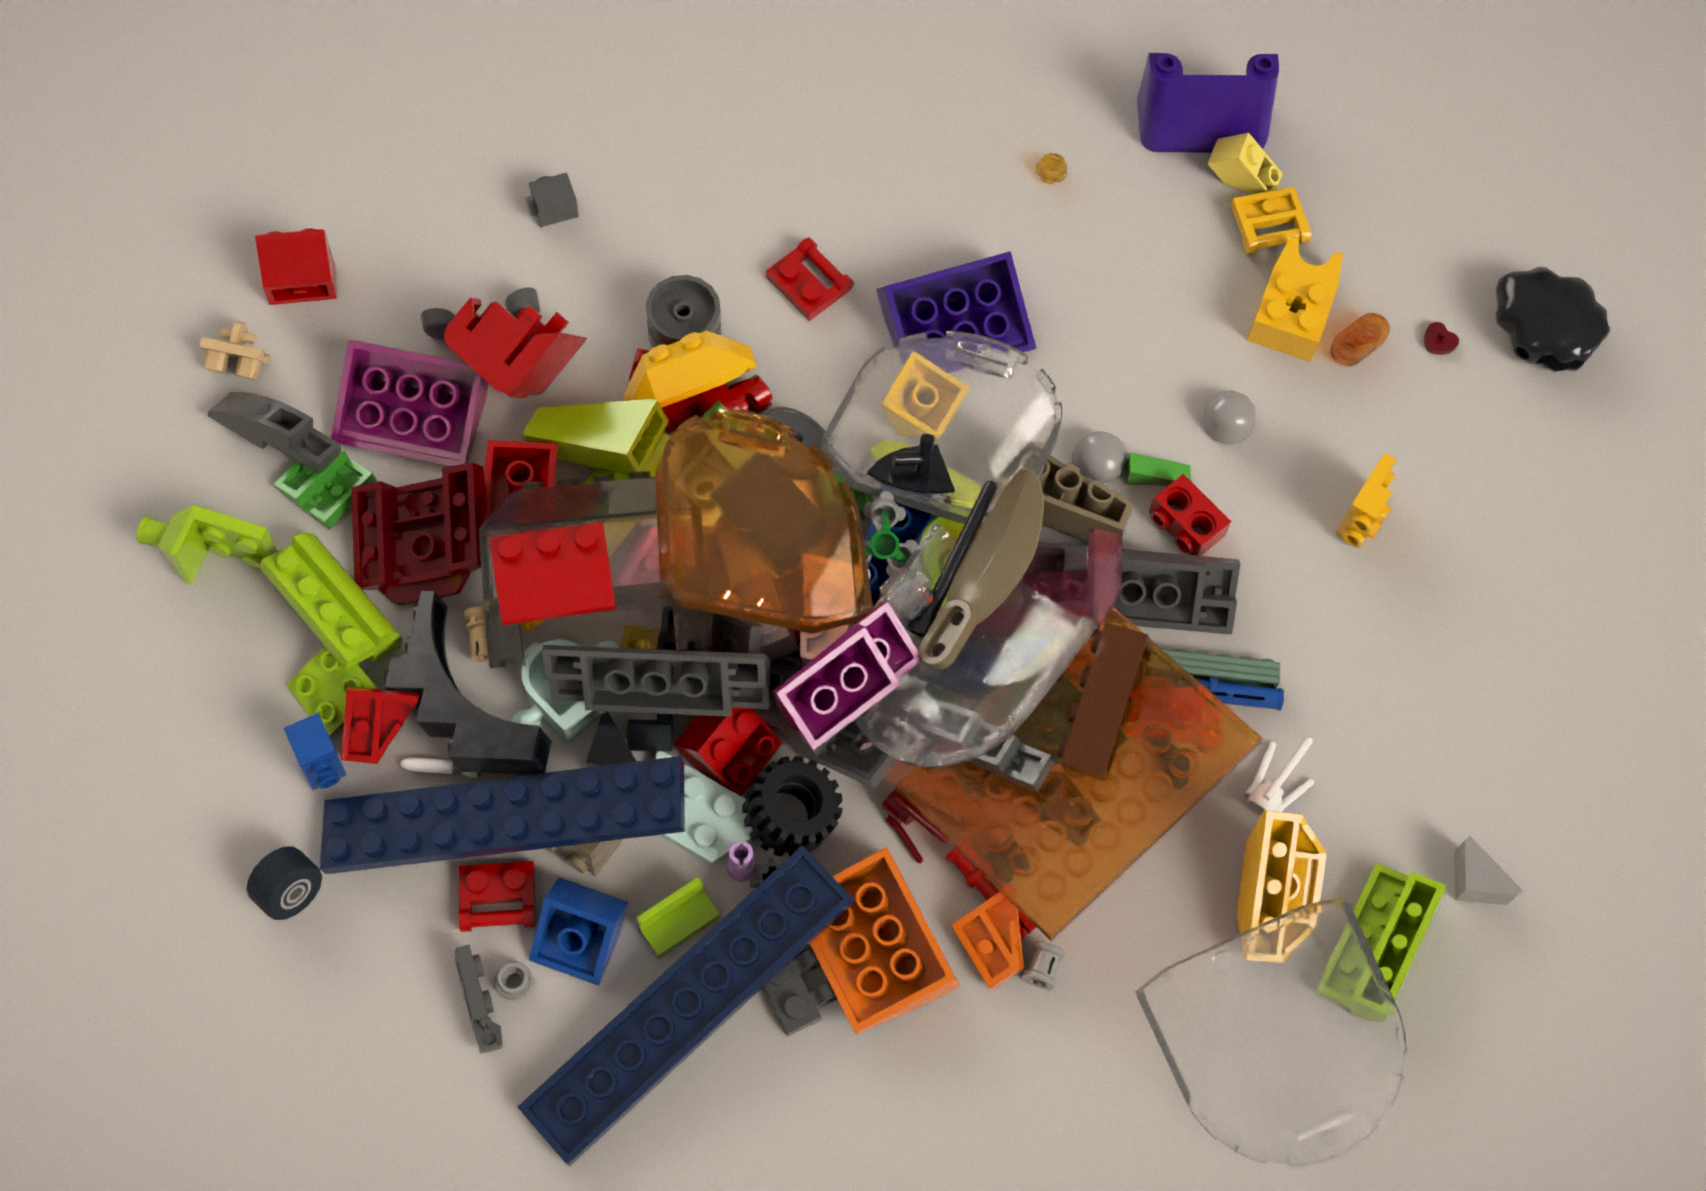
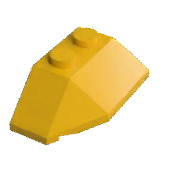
(688, 368)
(1279, 869)

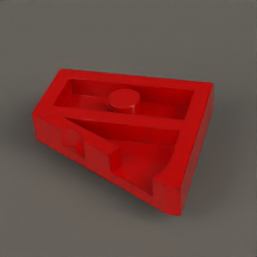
(373, 721)

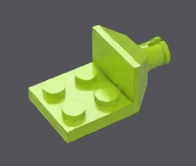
(199, 529)

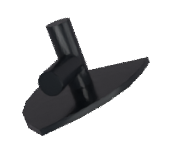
(914, 469)

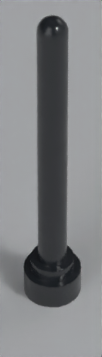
(922, 623)

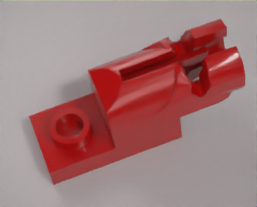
(743, 395)

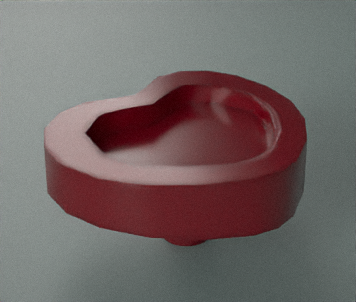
(1439, 339)

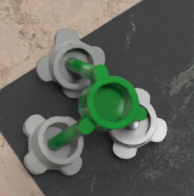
(884, 543)

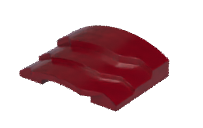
(418, 534)

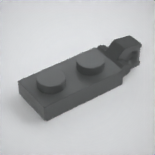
(478, 1002)

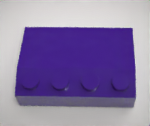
(967, 298)

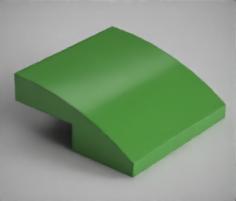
(325, 494)

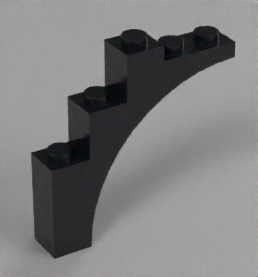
(476, 738)

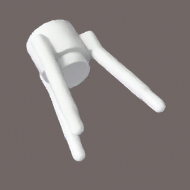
(1268, 795)

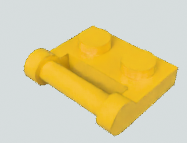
(1269, 210)

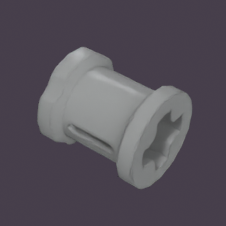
(1043, 965)

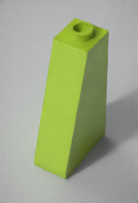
(601, 435)

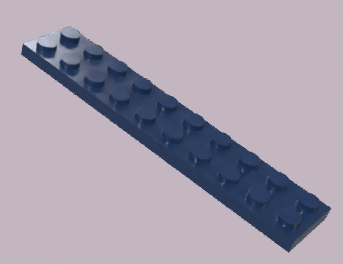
(503, 815)
(685, 1005)

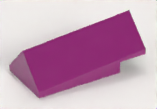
(847, 676)

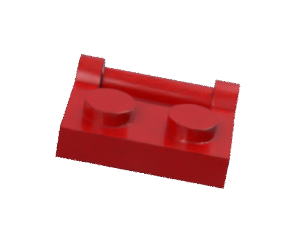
(802, 286)
(497, 885)

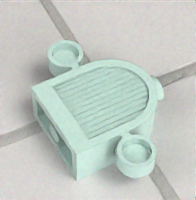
(564, 716)

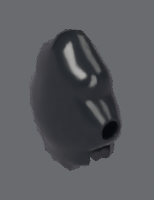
(1550, 318)

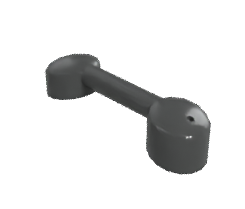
(436, 319)

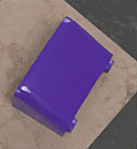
(1196, 110)

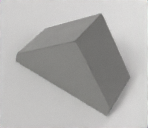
(1480, 877)

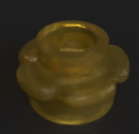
(1055, 162)

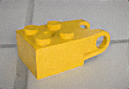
(1296, 303)

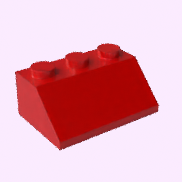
(512, 464)
(552, 573)

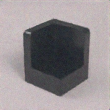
(650, 734)

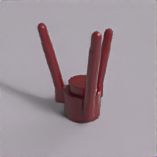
(901, 811)

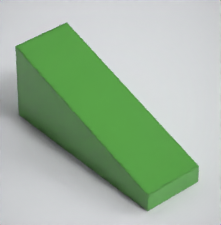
(1153, 471)

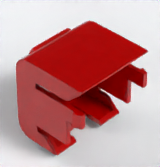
(509, 351)

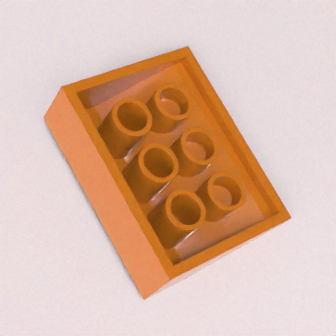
(881, 947)

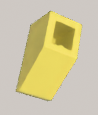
(1244, 164)

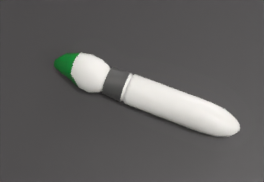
(437, 766)

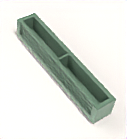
(1228, 669)

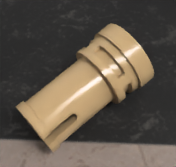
(477, 629)

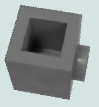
(552, 199)

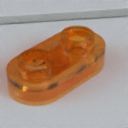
(1358, 341)

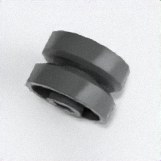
(681, 307)

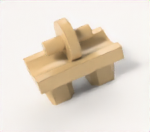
(249, 358)

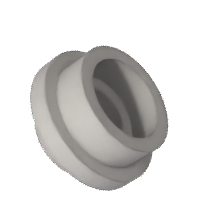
(513, 969)

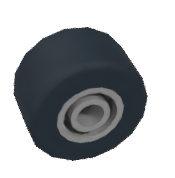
(284, 883)

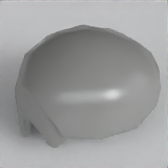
(1229, 417)
(1100, 456)

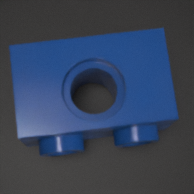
(315, 752)

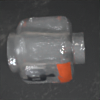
(907, 592)

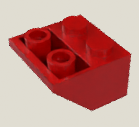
(296, 266)
(729, 747)

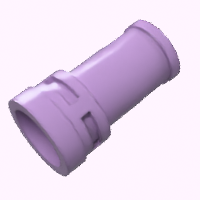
(741, 862)

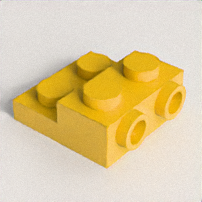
(1370, 505)

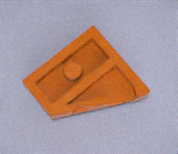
(993, 939)

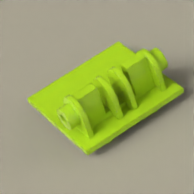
(323, 687)

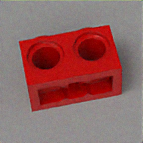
(1195, 512)

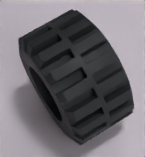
(806, 784)

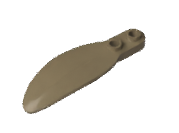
(989, 568)

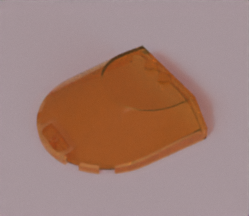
(758, 525)

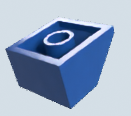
(577, 930)

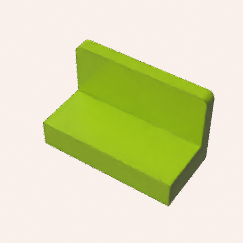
(677, 918)

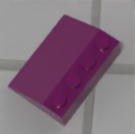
(408, 404)

